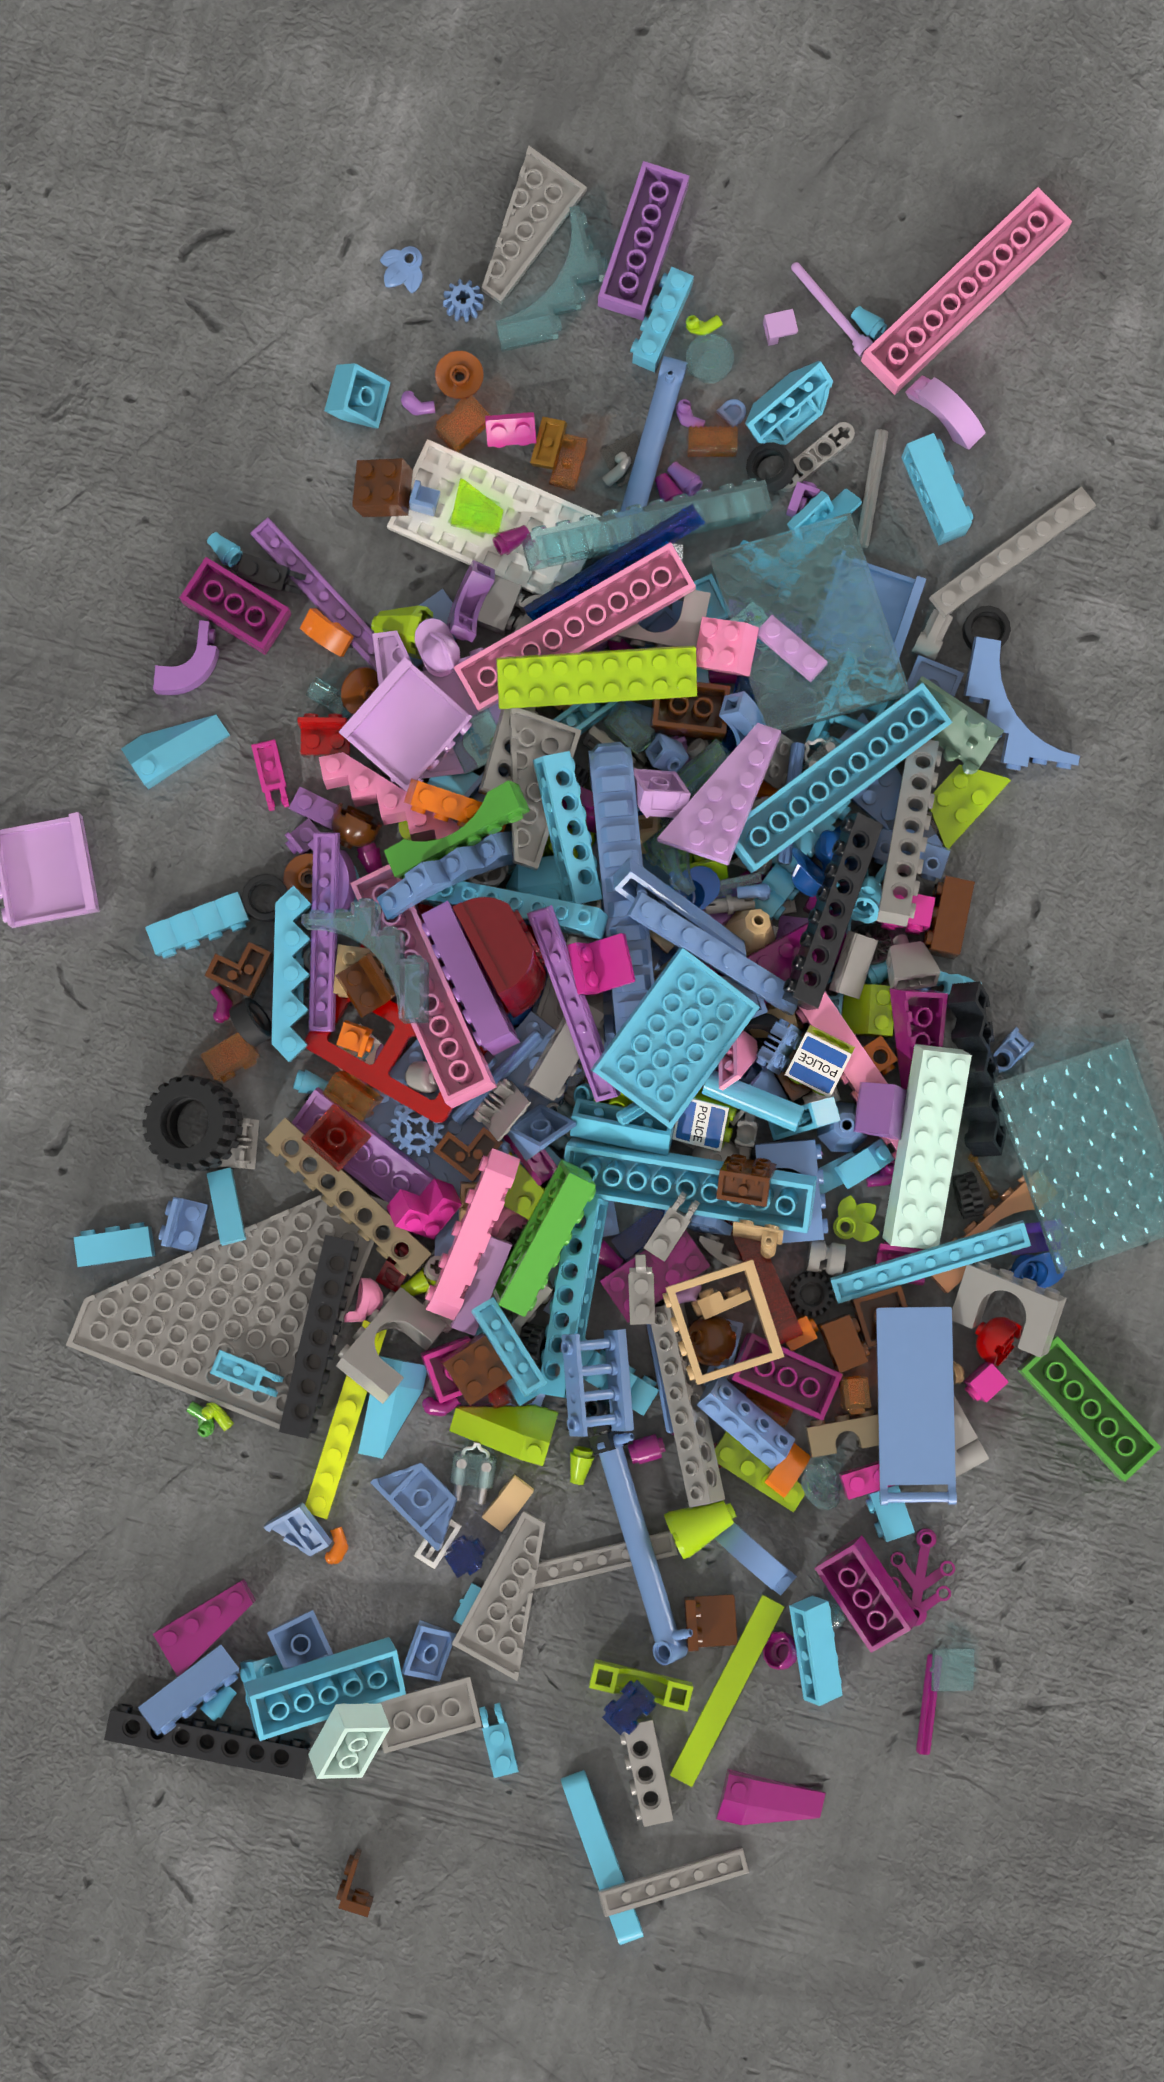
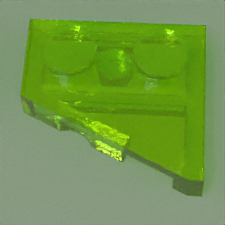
(475, 510)

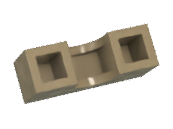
(823, 1435)

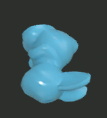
(869, 897)

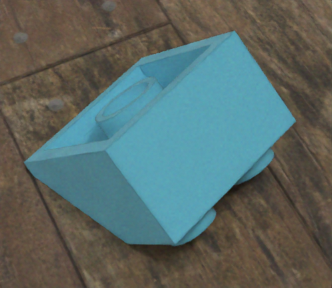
(357, 395)

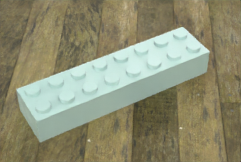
(926, 1146)

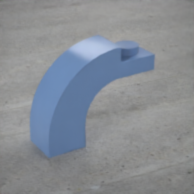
(740, 714)
(756, 1558)

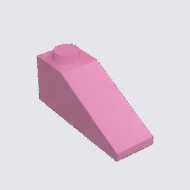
(737, 1060)

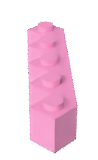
(371, 788)
(472, 1233)

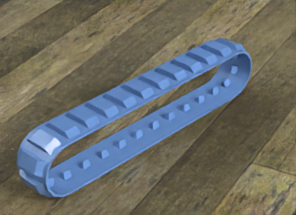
(617, 841)

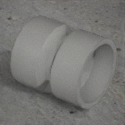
(826, 1257)

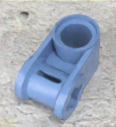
(1012, 1048)

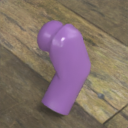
(686, 416)

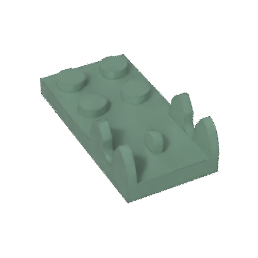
(970, 734)

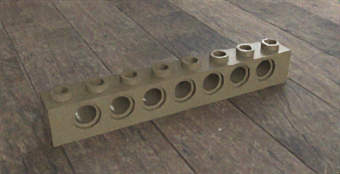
(417, 1254)

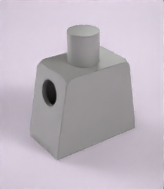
(911, 965)

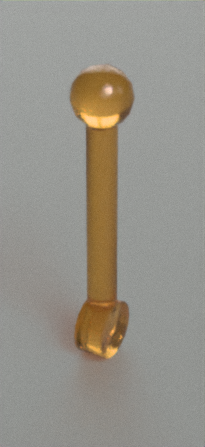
(993, 1193)

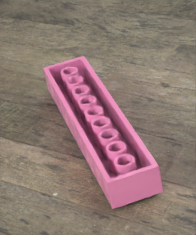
(966, 291)
(584, 620)
(448, 1037)

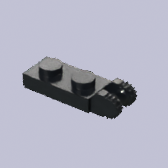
(268, 573)

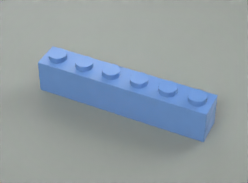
(634, 879)

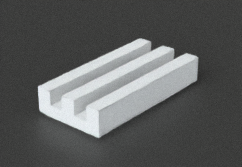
(426, 1559)

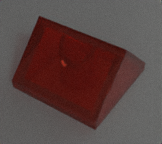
(336, 1137)

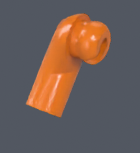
(339, 1548)

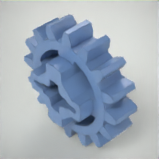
(409, 1137)

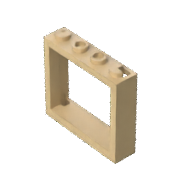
(686, 1346)

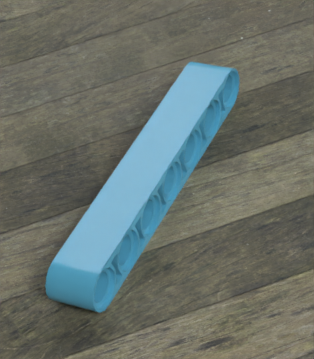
(599, 1849)

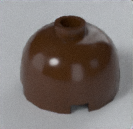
(354, 826)
(712, 1340)

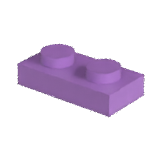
(313, 807)

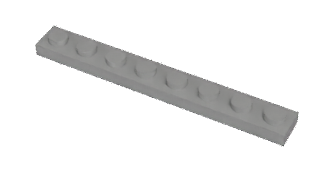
(1012, 552)

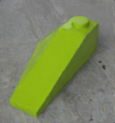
(513, 1430)

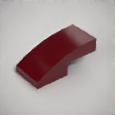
(389, 1275)

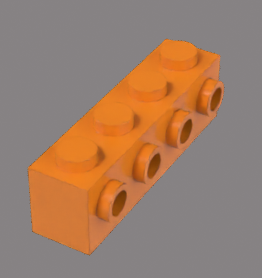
(441, 802)

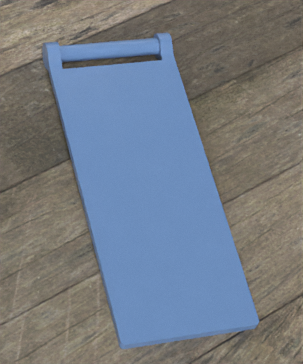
(915, 1402)

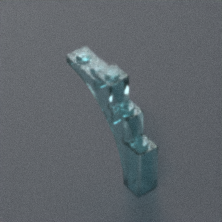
(540, 320)
(694, 776)
(363, 925)

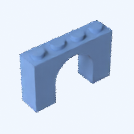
(802, 1157)

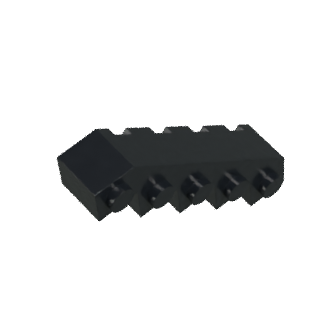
(974, 1036)

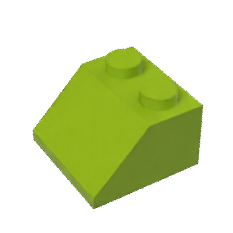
(870, 1013)

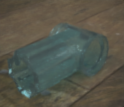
(327, 696)

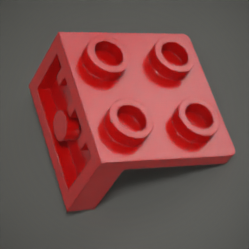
(322, 734)

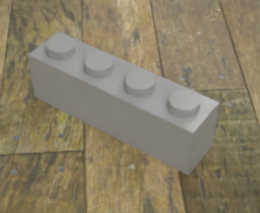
(558, 1061)

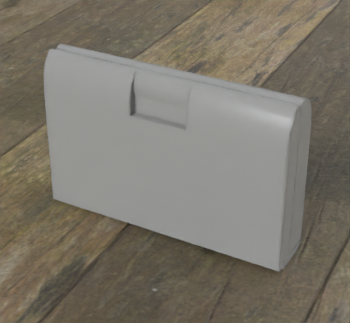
(853, 964)

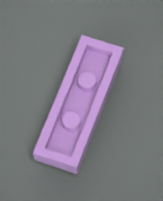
(791, 648)

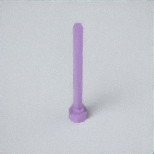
(860, 342)

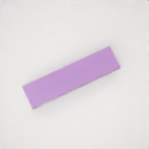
(483, 1284)

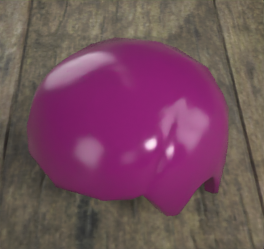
(780, 1651)

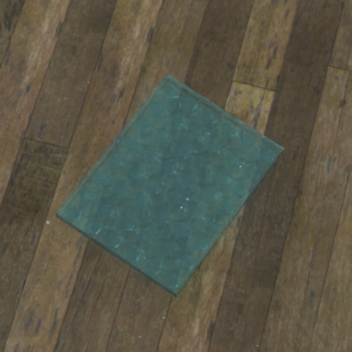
(826, 596)
(1088, 1153)

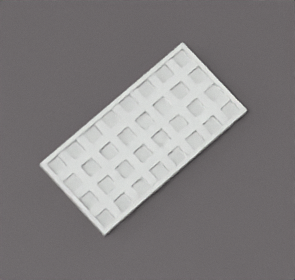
(522, 505)

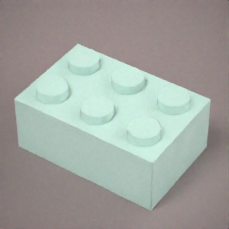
(349, 1740)

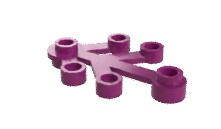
(918, 1581)

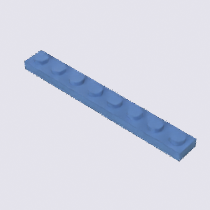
(710, 951)

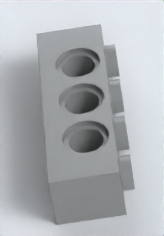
(497, 755)
(660, 1809)

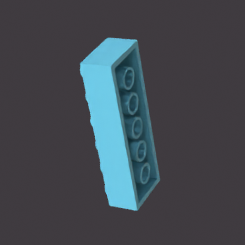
(312, 1689)

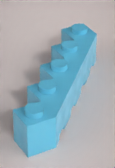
(288, 974)

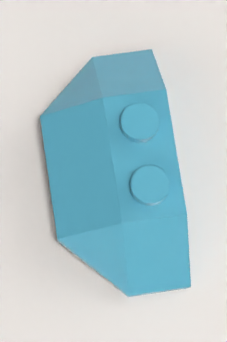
(790, 405)
(541, 882)

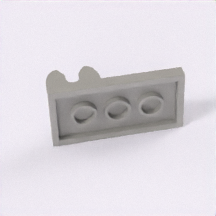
(430, 1714)

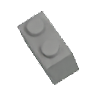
(500, 605)

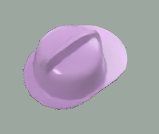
(437, 647)

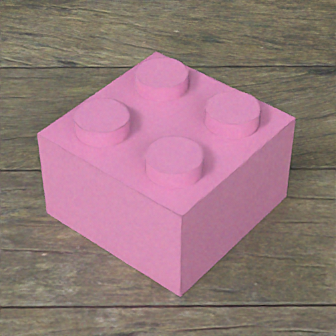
(726, 646)

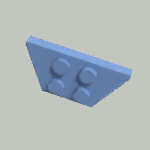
(420, 1500)

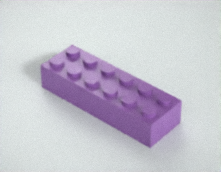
(643, 241)
(470, 980)

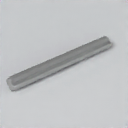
(872, 487)

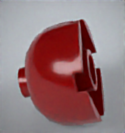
(996, 1339)

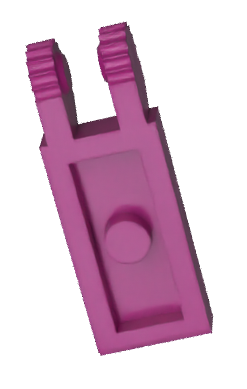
(270, 771)

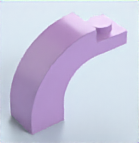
(949, 409)

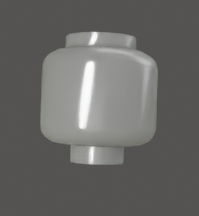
(420, 1077)

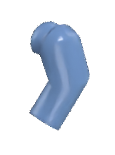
(760, 891)

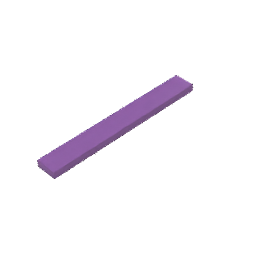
(316, 587)
(324, 943)
(572, 1004)

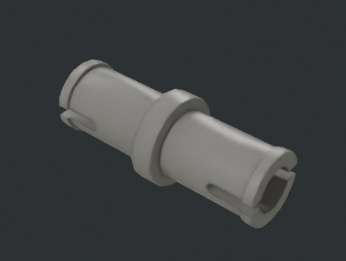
(729, 904)

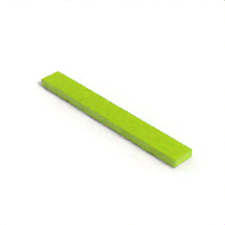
(726, 1690)

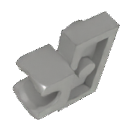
(746, 1134)

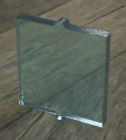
(952, 1669)

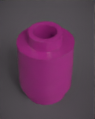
(646, 1449)

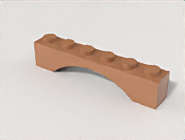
(1012, 1202)

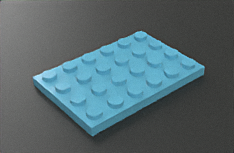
(675, 1038)

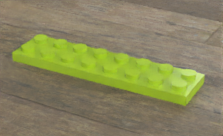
(596, 677)

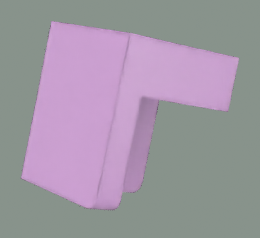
(779, 325)

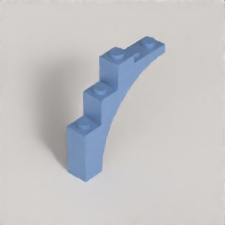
(1020, 743)
(437, 875)

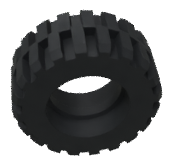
(164, 1115)

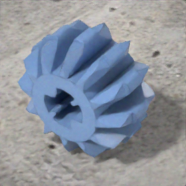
(472, 304)

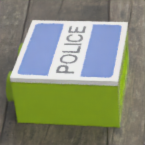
(819, 1061)
(705, 1123)

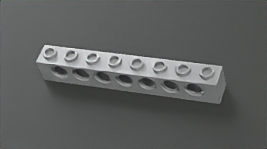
(896, 910)
(688, 1421)

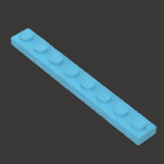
(930, 1261)

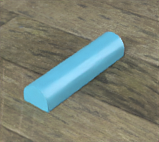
(755, 1102)

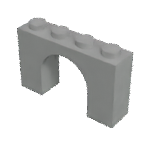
(683, 633)
(1041, 1305)
(361, 1359)

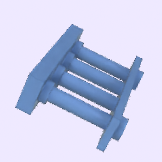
(618, 1382)

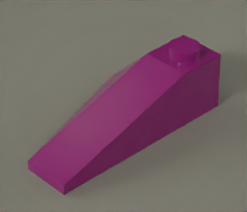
(759, 1800)

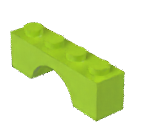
(668, 1690)

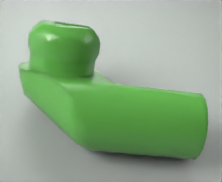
(206, 1426)

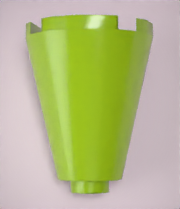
(699, 1525)

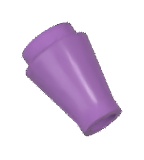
(685, 479)

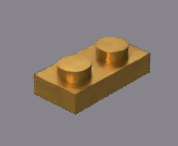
(548, 443)

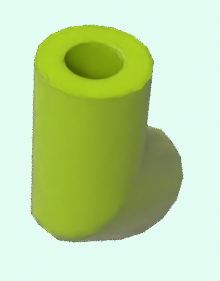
(700, 327)
(212, 1410)

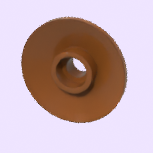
(459, 363)
(355, 688)
(296, 872)

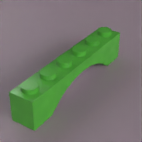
(499, 808)

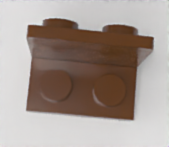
(366, 984)
(745, 1180)
(711, 1620)
(357, 1900)

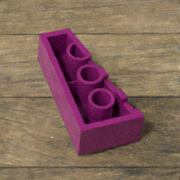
(917, 1020)

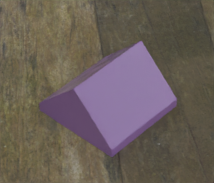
(880, 1110)

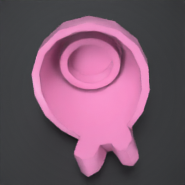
(507, 1220)
(369, 1299)

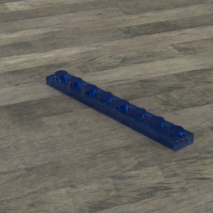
(662, 534)

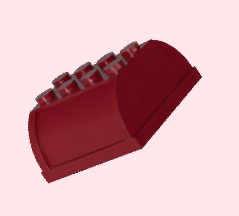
(504, 950)

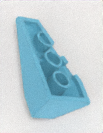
(168, 750)
(385, 1420)

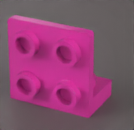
(601, 964)

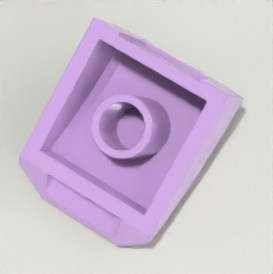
(660, 793)

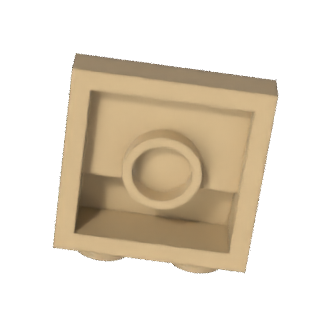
(712, 1303)

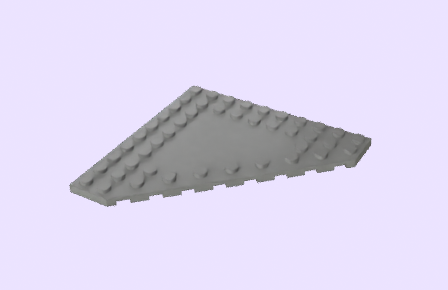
(229, 1299)

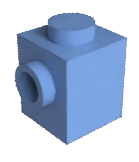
(666, 753)

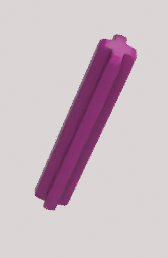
(927, 1712)

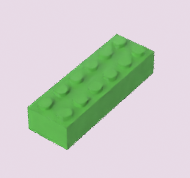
(543, 1238)
(1090, 1409)

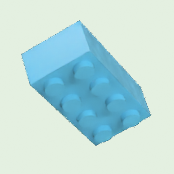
(937, 489)

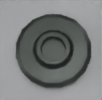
(882, 935)

